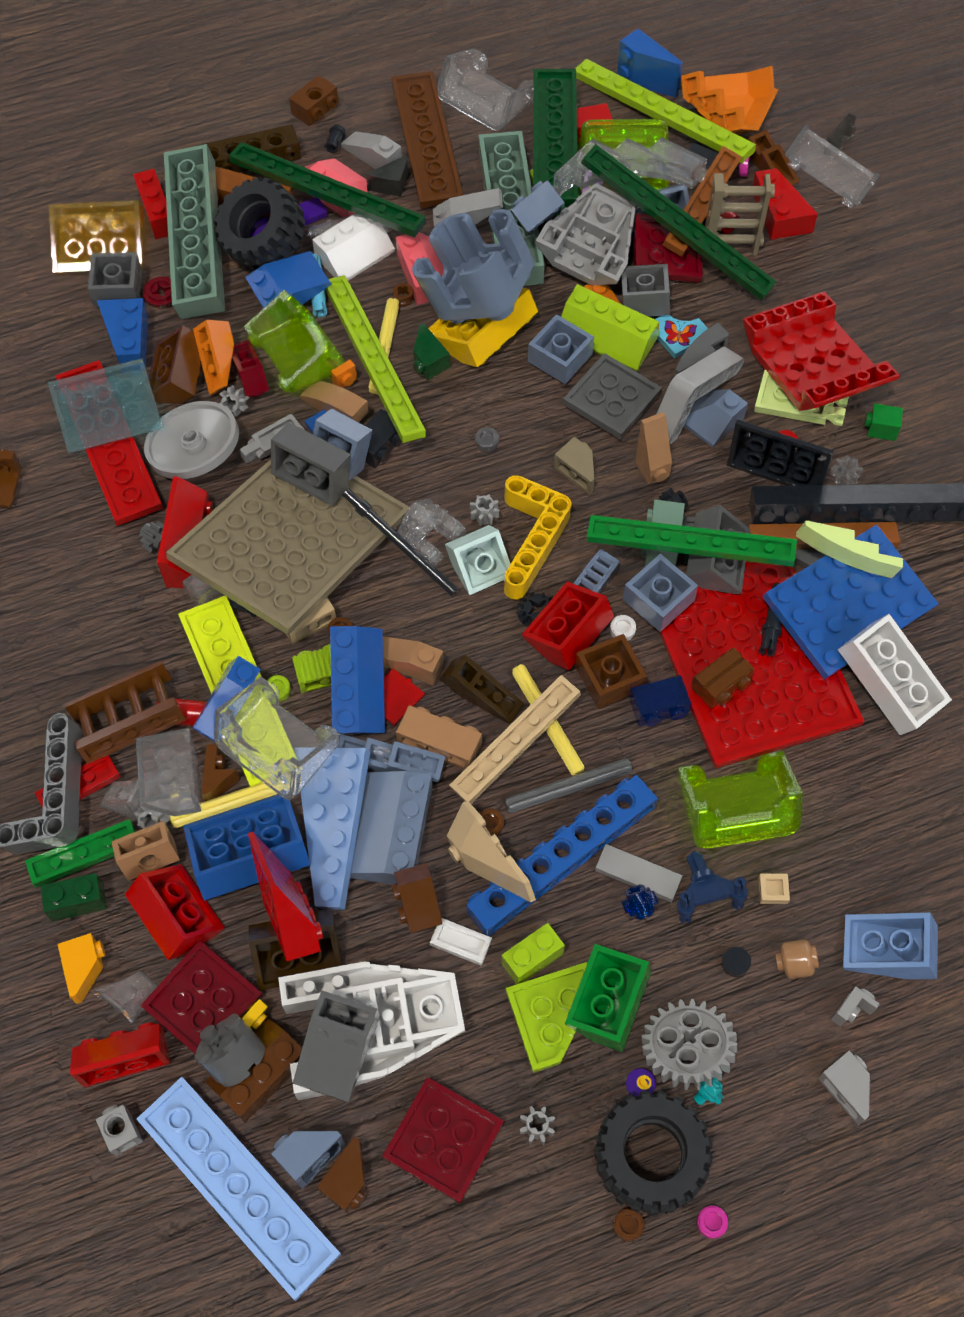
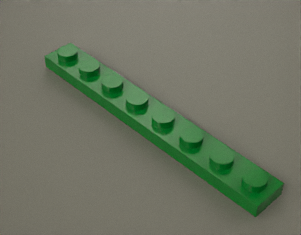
(692, 540)

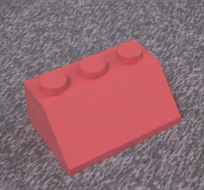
(408, 251)

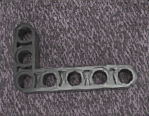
(61, 795)

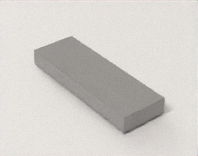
(638, 871)

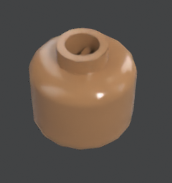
(797, 959)

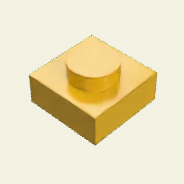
(255, 1015)

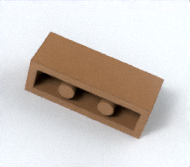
(440, 736)

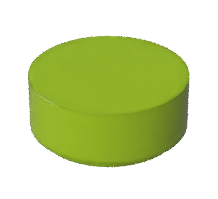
(283, 686)

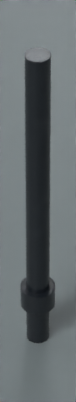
(363, 508)

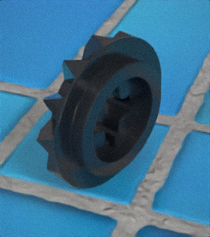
(525, 608)

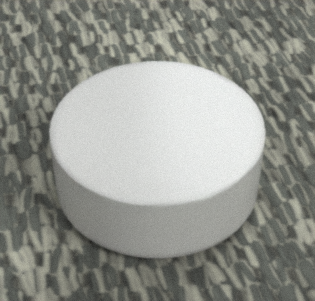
(623, 625)

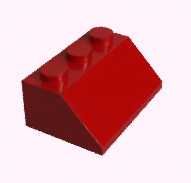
(569, 624)
(173, 910)
(119, 1055)

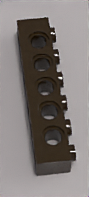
(276, 141)

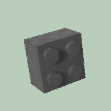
(114, 276)
(647, 289)

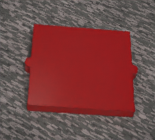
(398, 695)

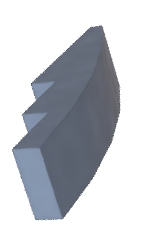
(397, 757)

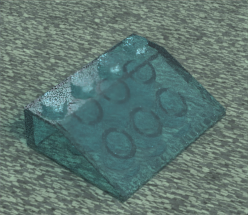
(105, 405)

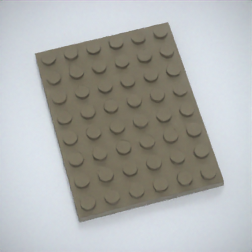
(281, 546)

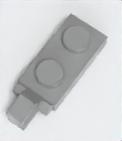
(260, 443)

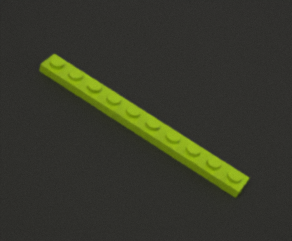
(663, 109)
(375, 360)

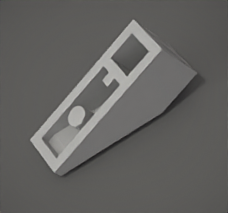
(372, 148)
(476, 205)

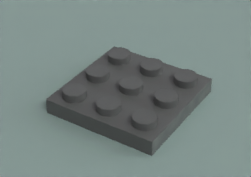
(612, 396)

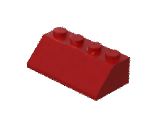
(185, 509)

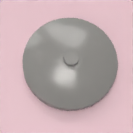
(192, 440)

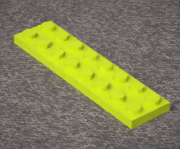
(216, 642)

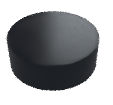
(736, 962)

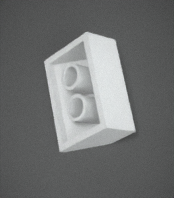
(352, 246)

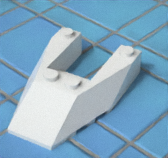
(414, 1008)

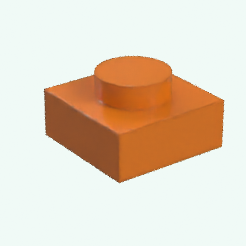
(344, 374)

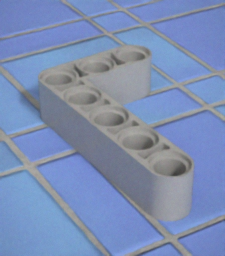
(695, 383)

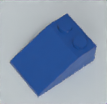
(649, 64)
(297, 275)

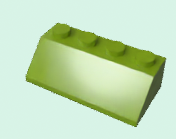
(615, 328)

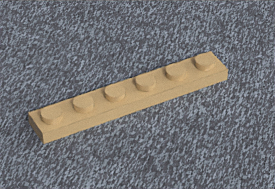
(515, 740)

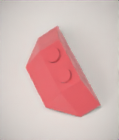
(338, 171)

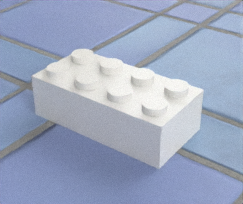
(894, 675)

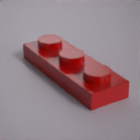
(92, 777)

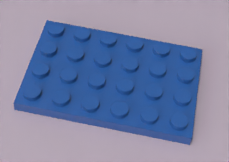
(837, 601)

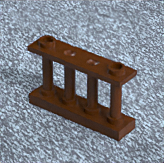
(124, 732)

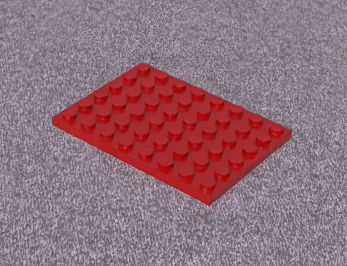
(787, 693)

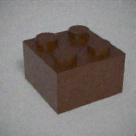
(610, 670)

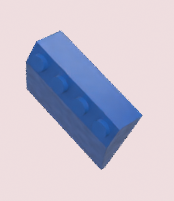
(223, 851)

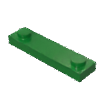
(77, 855)

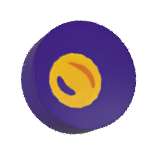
(639, 1081)

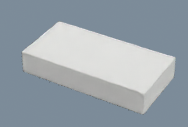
(461, 941)

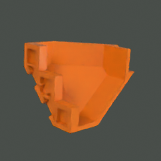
(732, 100)

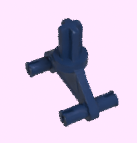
(708, 888)

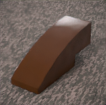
(771, 156)

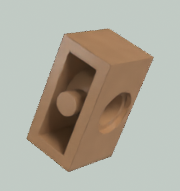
(145, 850)

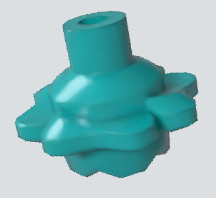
(711, 1094)

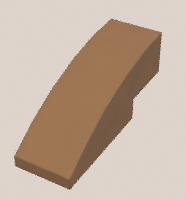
(328, 396)

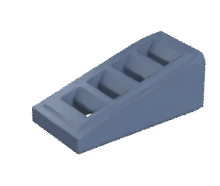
(602, 563)

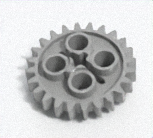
(689, 1044)

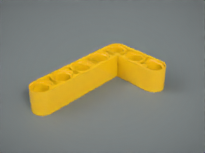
(541, 504)

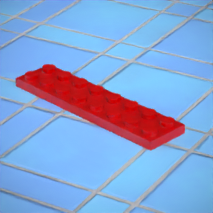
(120, 471)

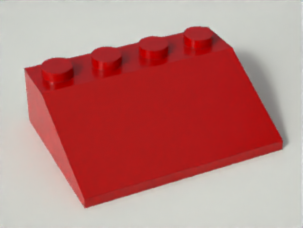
(285, 904)

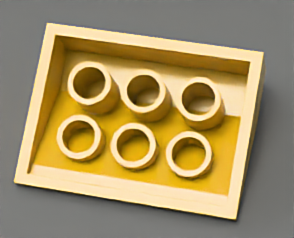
(479, 338)

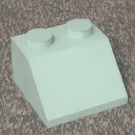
(479, 558)

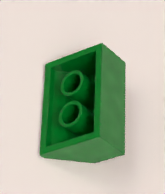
(608, 997)

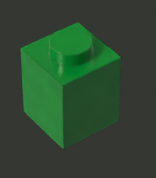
(884, 422)

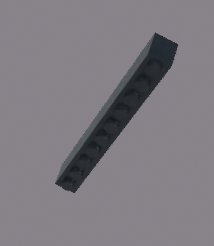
(857, 503)

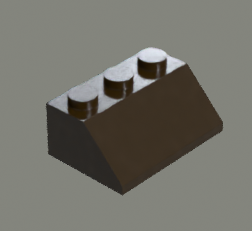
(269, 958)

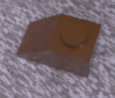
(346, 1179)

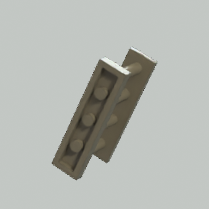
(718, 206)

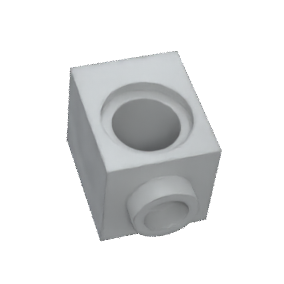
(127, 1138)

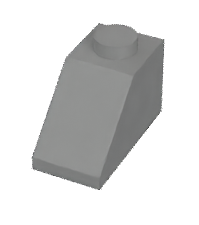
(849, 1085)

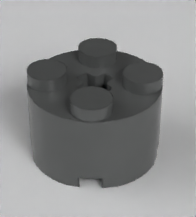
(229, 1050)

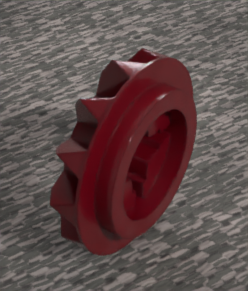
(151, 291)

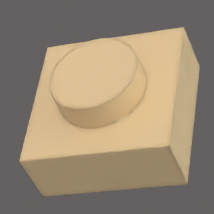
(774, 889)

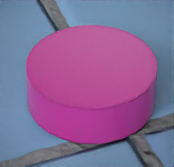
(743, 168)
(712, 1222)

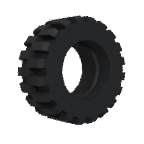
(242, 210)
(682, 1124)

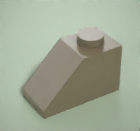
(576, 464)

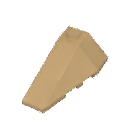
(484, 854)

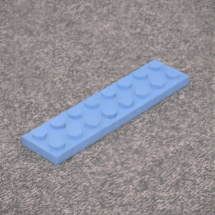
(239, 1188)

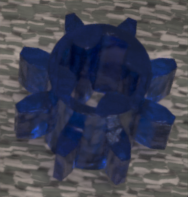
(639, 902)

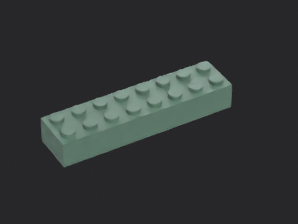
(506, 168)
(193, 246)

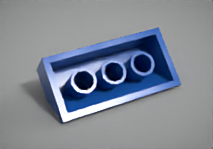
(357, 680)

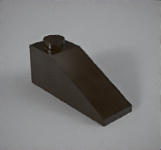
(480, 688)

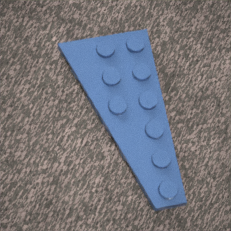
(331, 823)

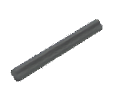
(568, 785)

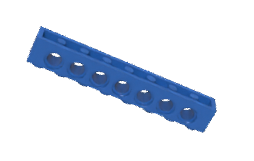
(632, 791)

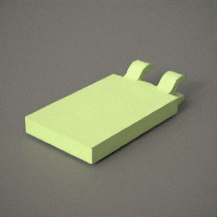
(773, 401)

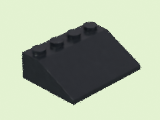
(778, 456)

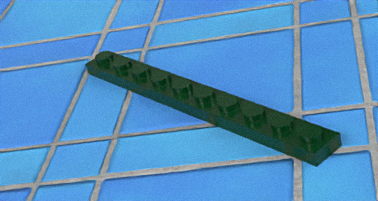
(328, 189)
(678, 222)

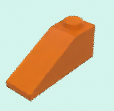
(215, 352)

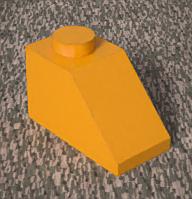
(81, 964)

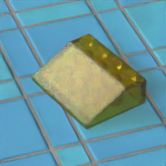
(94, 228)

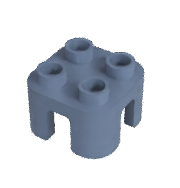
(477, 276)

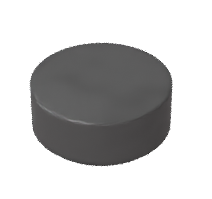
(487, 439)

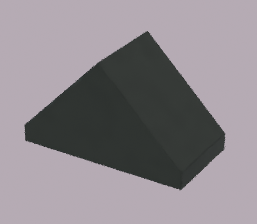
(389, 178)

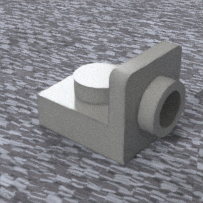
(850, 1007)

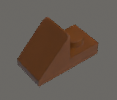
(216, 778)

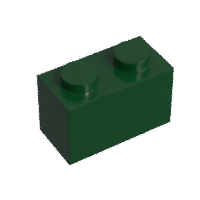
(73, 897)

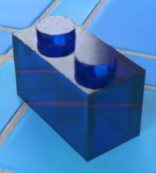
(660, 701)

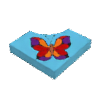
(678, 334)

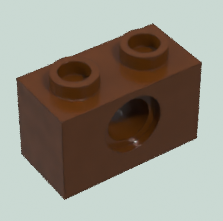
(314, 100)

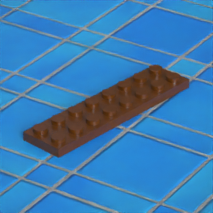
(426, 138)

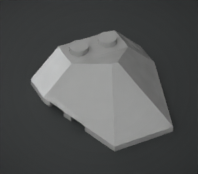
(591, 236)

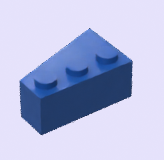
(127, 327)

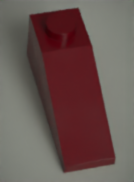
(249, 369)

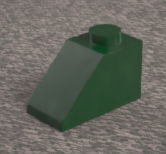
(429, 354)

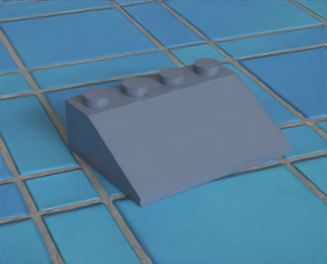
(390, 824)

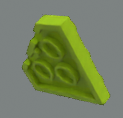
(541, 1013)

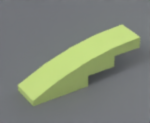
(842, 546)

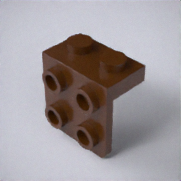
(9, 477)

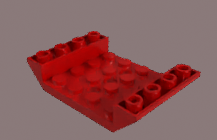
(807, 334)

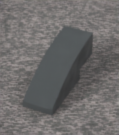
(702, 346)

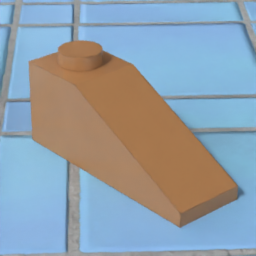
(653, 449)
(413, 659)

